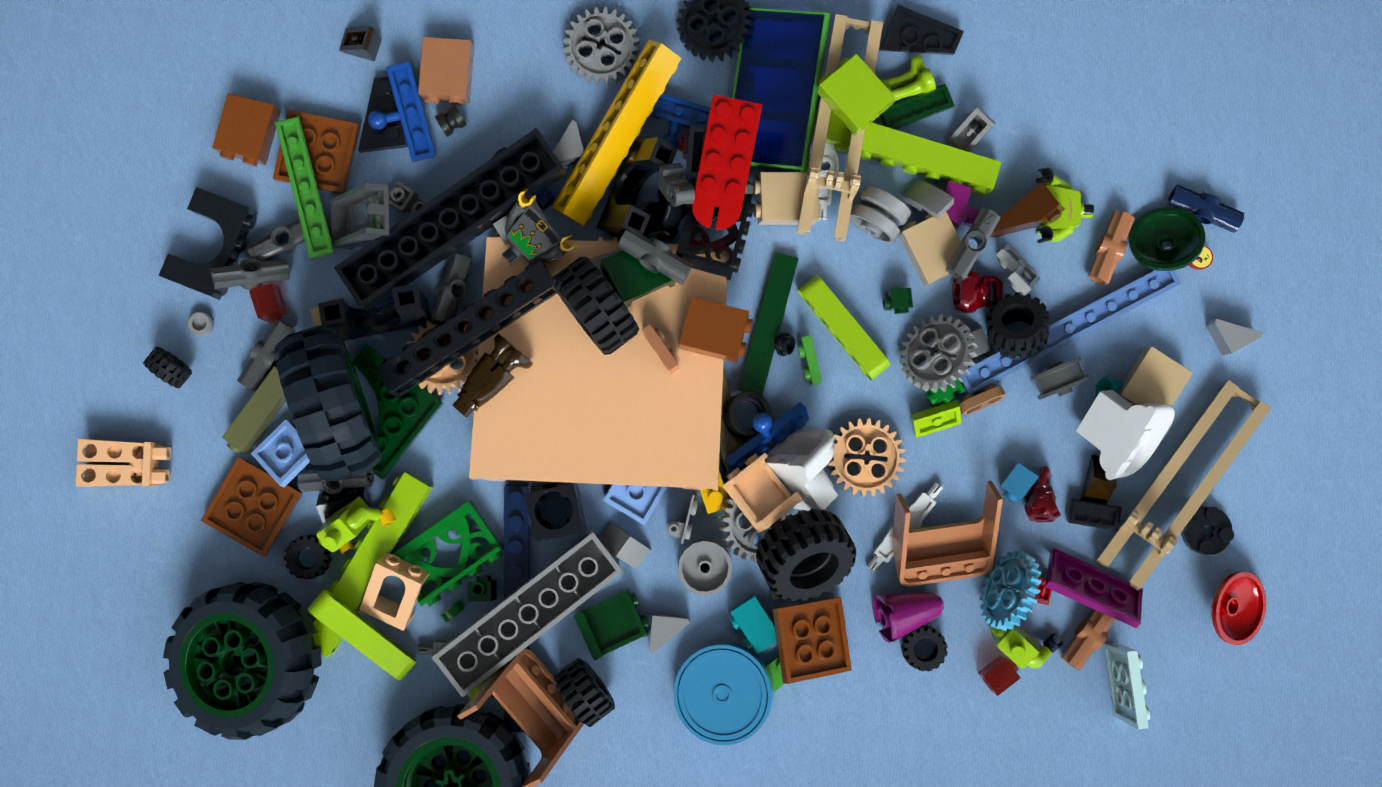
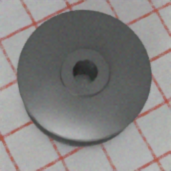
(1059, 378)

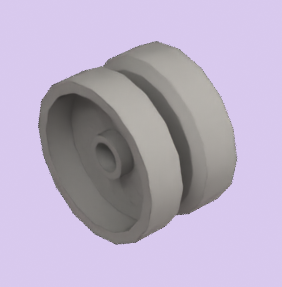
(879, 214)
(713, 579)

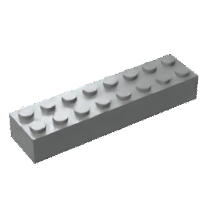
(526, 613)

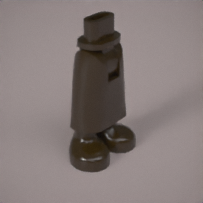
(490, 376)

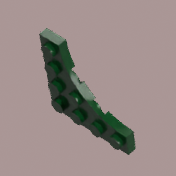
(399, 417)

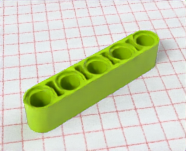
(843, 327)
(362, 634)

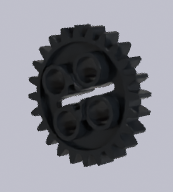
(702, 40)

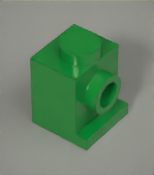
(944, 397)

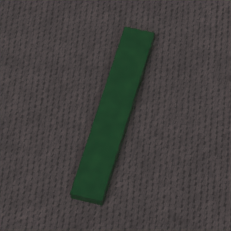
(768, 323)

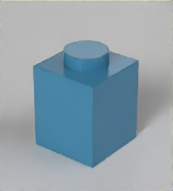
(1019, 484)

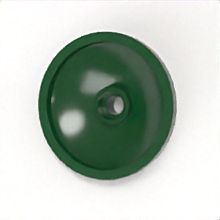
(1166, 228)

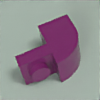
(959, 211)

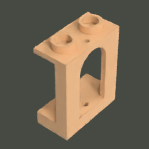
(385, 609)

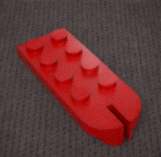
(725, 160)

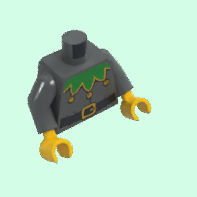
(532, 235)

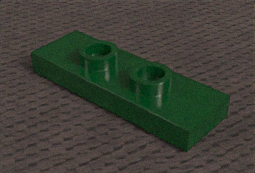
(917, 108)

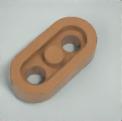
(988, 397)

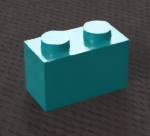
(754, 623)

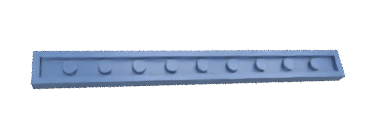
(1075, 326)

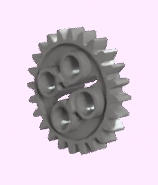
(592, 64)
(945, 333)
(741, 545)

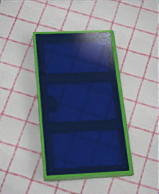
(782, 72)

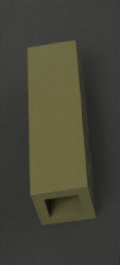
(256, 414)

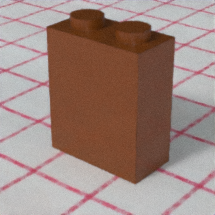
(246, 130)
(715, 330)

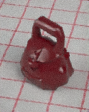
(975, 291)
(1041, 500)

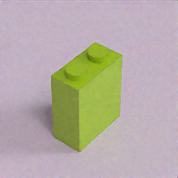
(855, 93)

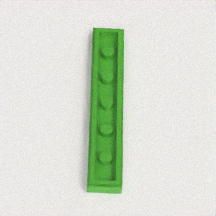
(304, 188)

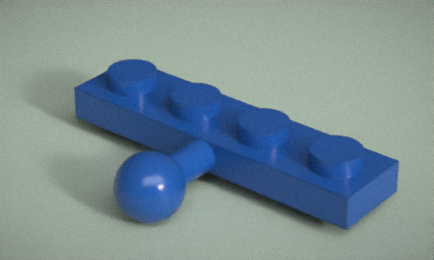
(409, 113)
(679, 113)
(769, 435)

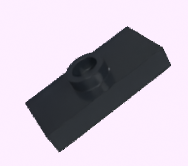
(1094, 514)

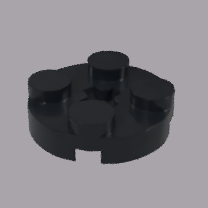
(1220, 534)

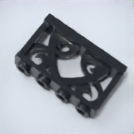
(689, 248)

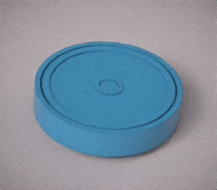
(723, 693)

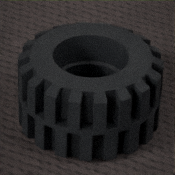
(1017, 309)
(584, 692)

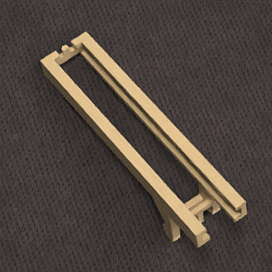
(850, 181)
(1164, 544)

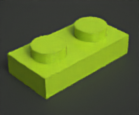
(936, 419)

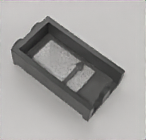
(359, 215)

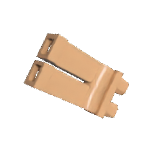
(142, 466)

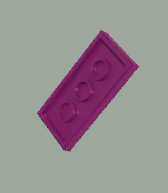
(1094, 588)

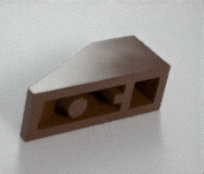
(1030, 212)

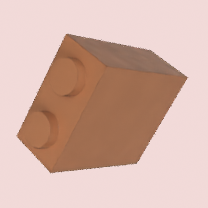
(446, 70)

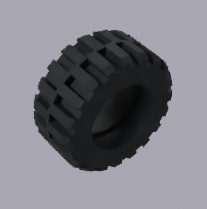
(595, 305)
(805, 554)

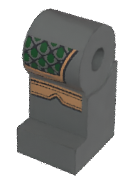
(675, 185)

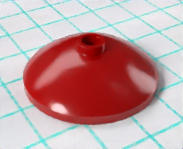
(1238, 608)

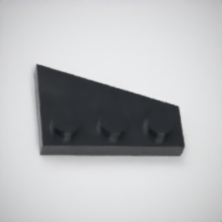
(919, 34)
(392, 135)

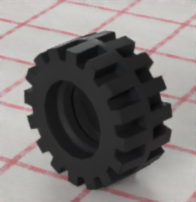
(167, 367)
(293, 561)
(939, 649)

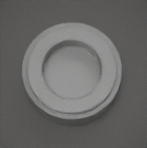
(200, 323)

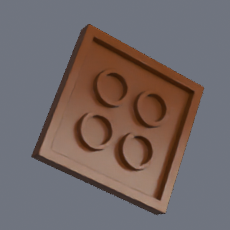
(330, 148)
(251, 507)
(812, 640)

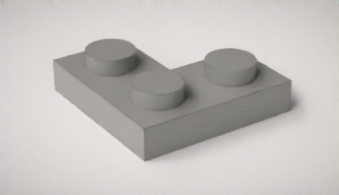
(1022, 276)

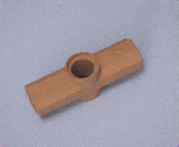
(1111, 247)
(1088, 637)

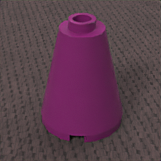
(905, 612)

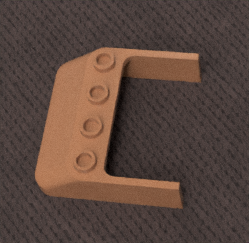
(946, 550)
(533, 701)

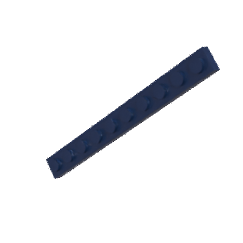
(515, 553)

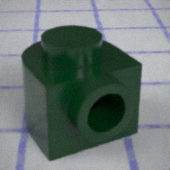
(898, 300)
(482, 589)

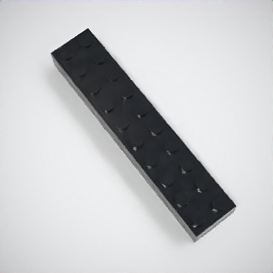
(450, 220)

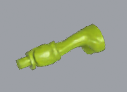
(913, 82)

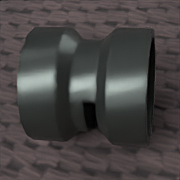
(450, 120)

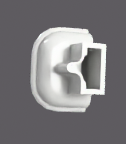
(1124, 432)
(800, 466)

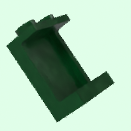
(631, 278)
(612, 623)

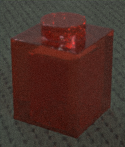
(268, 302)
(1000, 674)

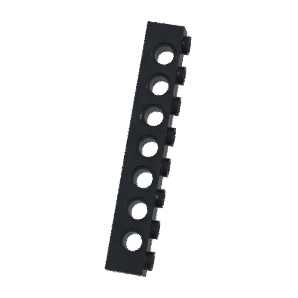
(481, 329)

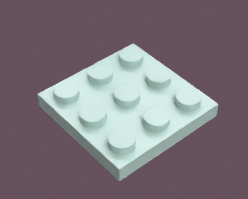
(1127, 685)

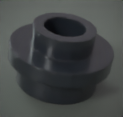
(784, 344)

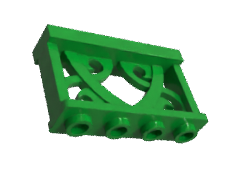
(458, 521)

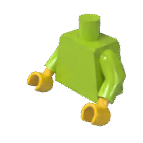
(348, 523)

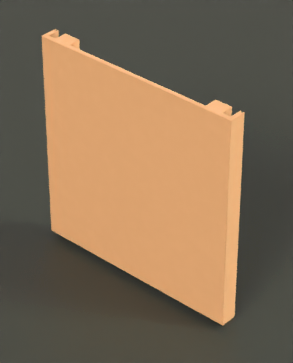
(597, 413)

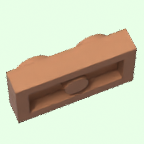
(656, 341)

